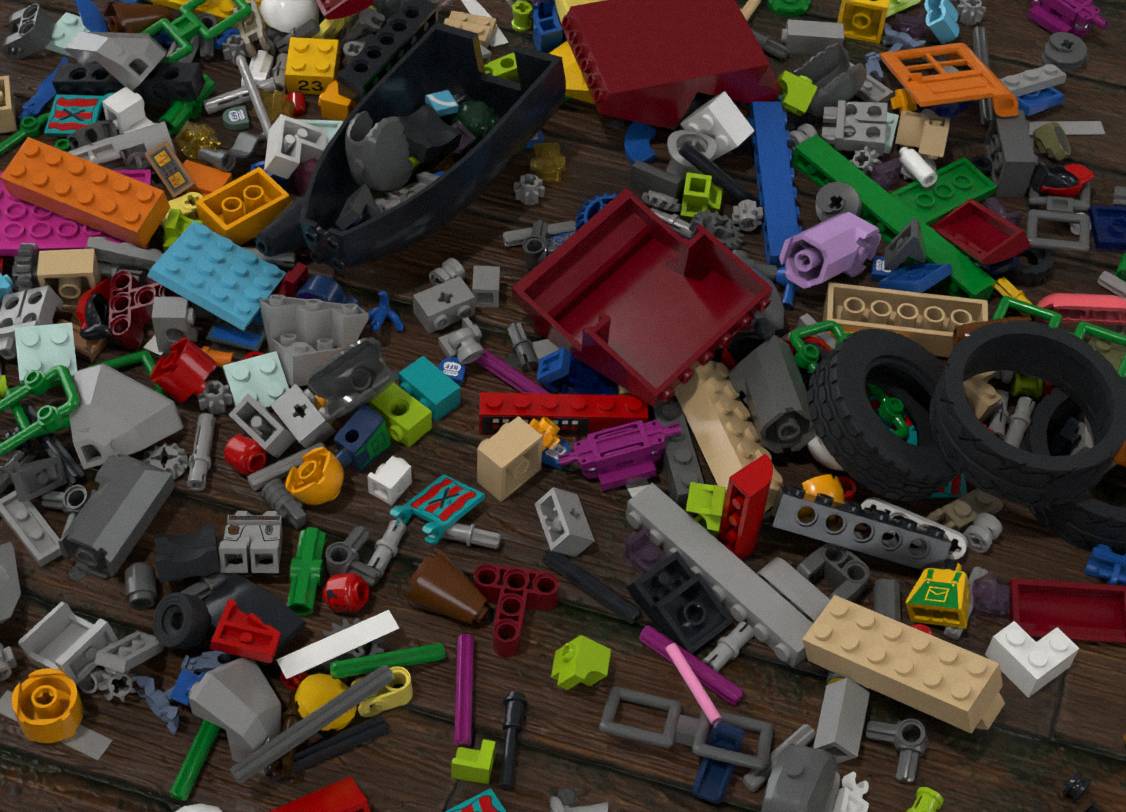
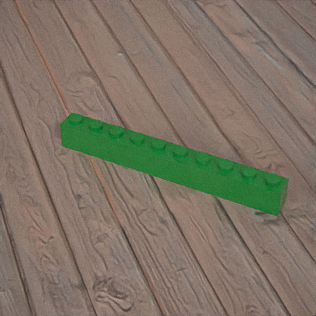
(826, 165)

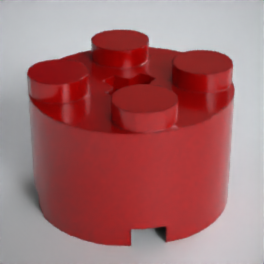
(183, 371)

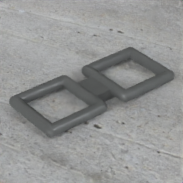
(1060, 210)
(686, 729)

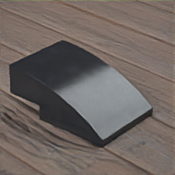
(255, 600)
(680, 603)

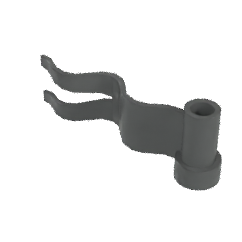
(226, 159)

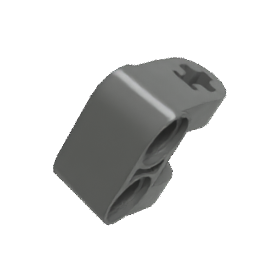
(30, 33)
(837, 573)

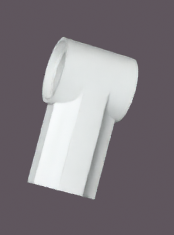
(260, 67)

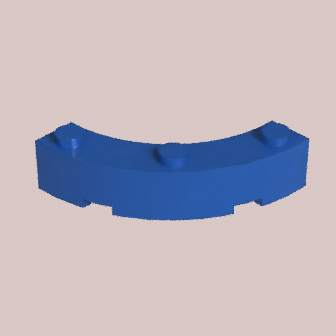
(546, 27)

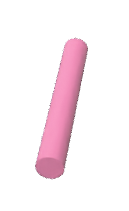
(693, 683)

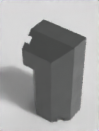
(775, 396)
(116, 514)

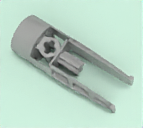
(126, 150)

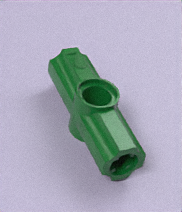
(182, 111)
(306, 571)

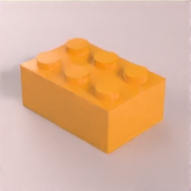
(243, 206)

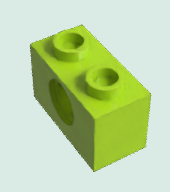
(403, 414)

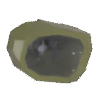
(1052, 141)

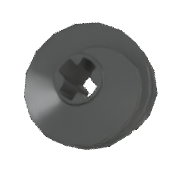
(1064, 51)
(837, 193)

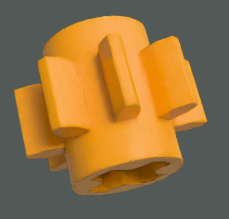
(903, 101)
(548, 430)

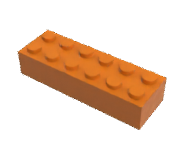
(85, 192)

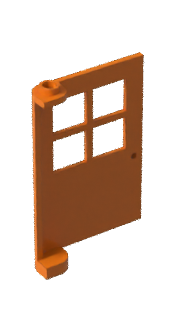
(953, 86)

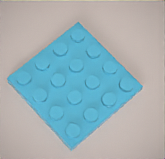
(217, 275)

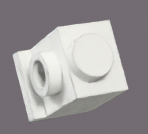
(390, 480)

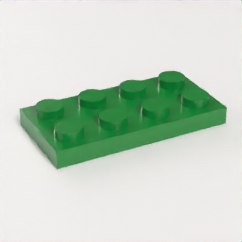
(951, 189)

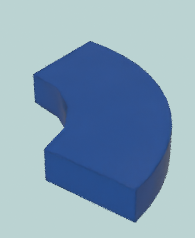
(638, 143)

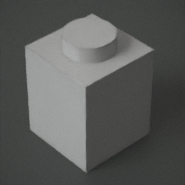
(486, 286)

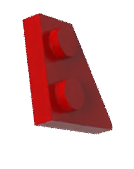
(245, 635)

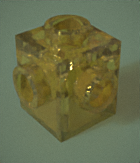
(276, 104)
(194, 137)
(547, 162)

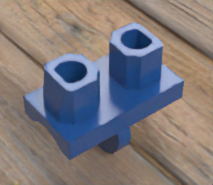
(1107, 565)

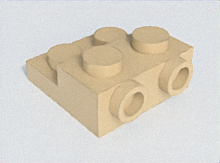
(478, 24)

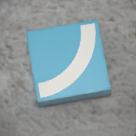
(442, 103)

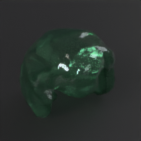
(476, 117)

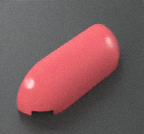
(1086, 308)

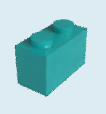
(430, 387)

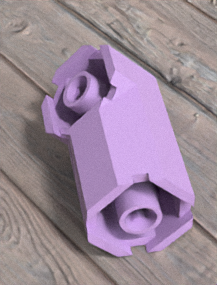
(829, 249)

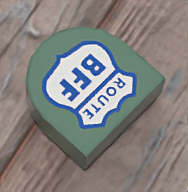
(236, 118)

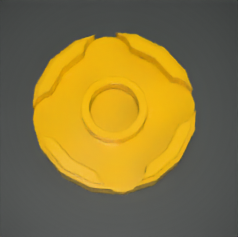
(317, 691)

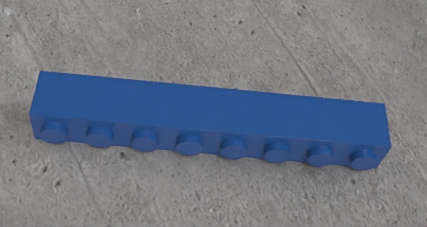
(774, 177)

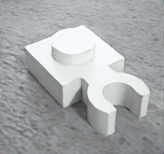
(850, 796)

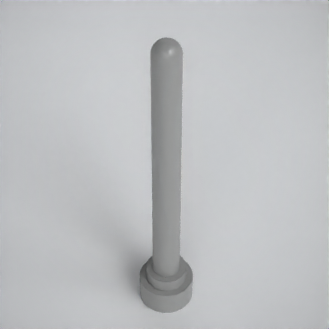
(254, 94)

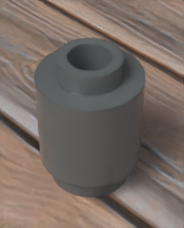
(140, 585)

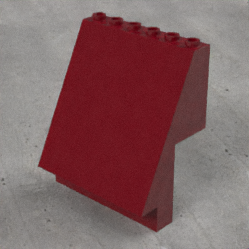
(656, 55)
(641, 298)

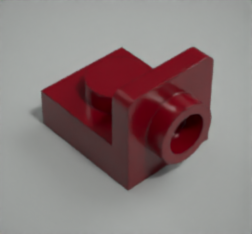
(293, 281)

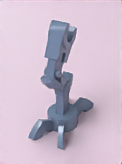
(899, 40)
(160, 702)

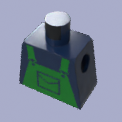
(362, 439)

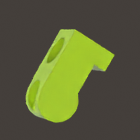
(504, 68)

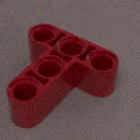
(132, 307)
(501, 592)

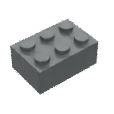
(1011, 154)

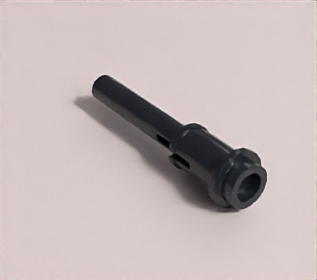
(514, 708)

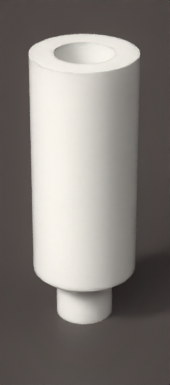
(917, 167)

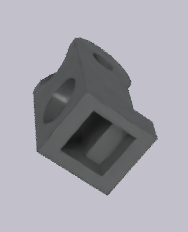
(92, 133)

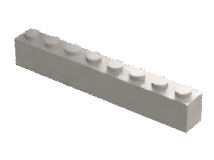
(729, 578)

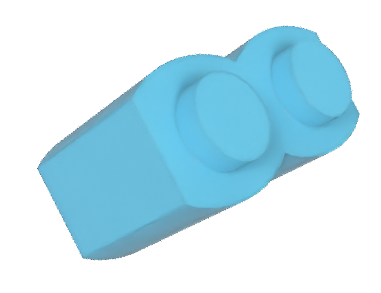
(942, 19)

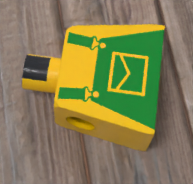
(941, 597)

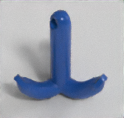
(379, 314)

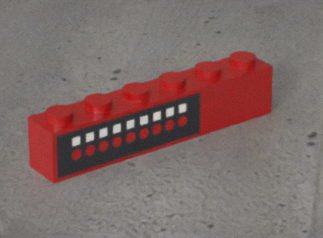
(572, 413)

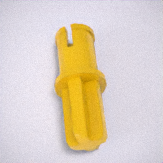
(1005, 288)

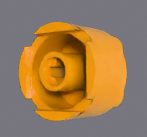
(47, 706)

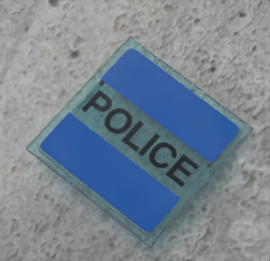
(250, 338)

